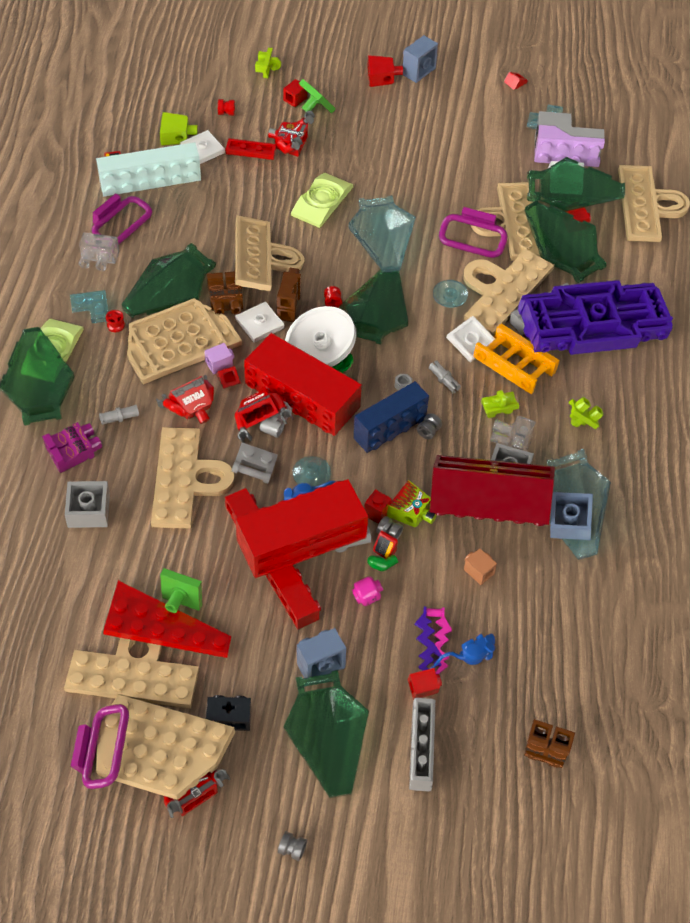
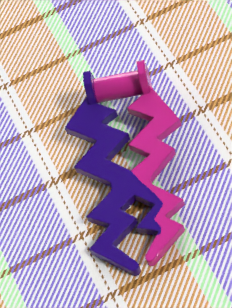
(432, 648)

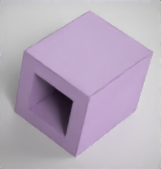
(219, 358)

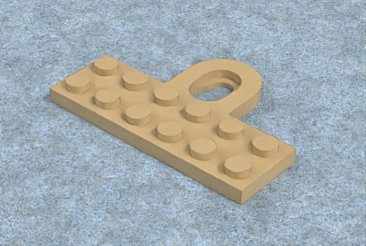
(641, 204)
(511, 211)
(255, 254)
(506, 292)
(177, 477)
(132, 677)

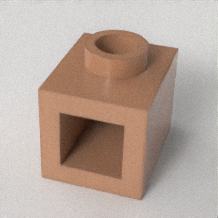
(480, 566)

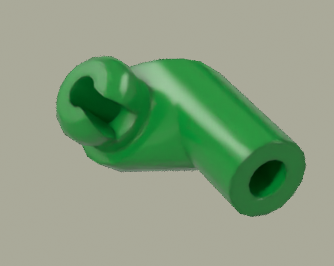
(380, 563)

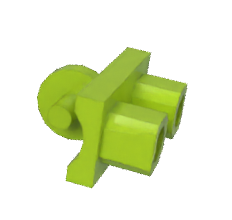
(267, 62)
(500, 403)
(582, 415)

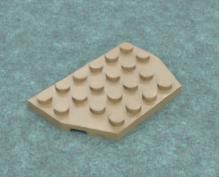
(176, 339)
(162, 747)

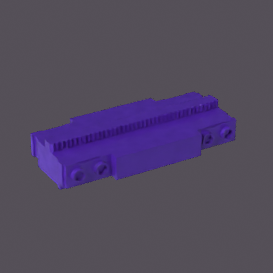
(595, 317)

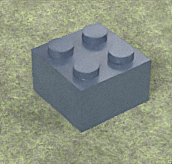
(420, 58)
(571, 516)
(321, 654)

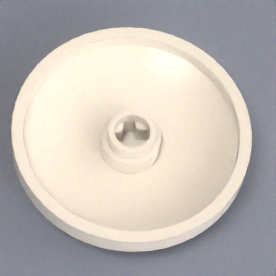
(324, 334)

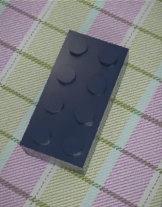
(390, 417)

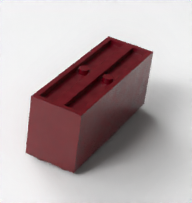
(492, 490)

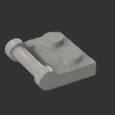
(257, 459)

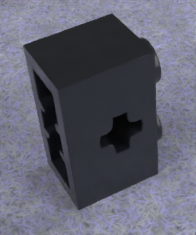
(238, 717)

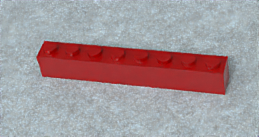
(287, 581)

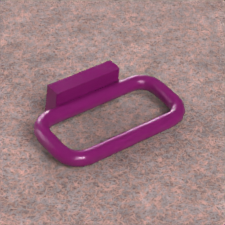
(114, 206)
(477, 219)
(86, 747)

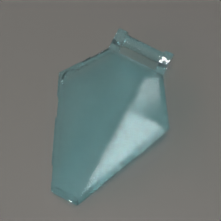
(383, 231)
(585, 480)

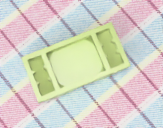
(321, 199)
(62, 335)

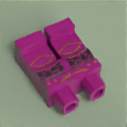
(72, 446)

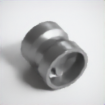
(429, 426)
(390, 527)
(292, 846)

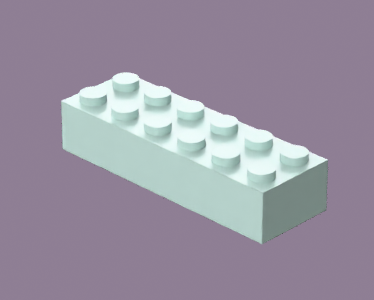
(149, 169)

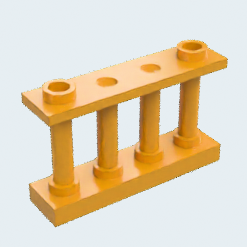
(516, 345)

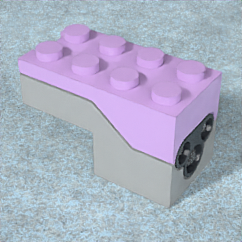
(558, 139)

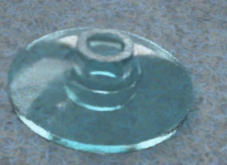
(450, 293)
(316, 477)

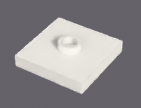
(206, 145)
(259, 321)
(467, 335)

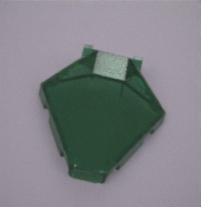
(573, 186)
(564, 240)
(169, 282)
(378, 307)
(36, 377)
(328, 732)

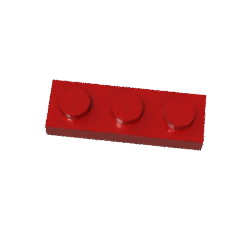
(250, 149)

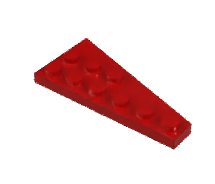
(146, 620)

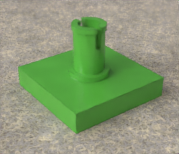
(315, 97)
(180, 590)

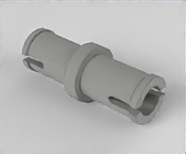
(444, 377)
(118, 414)

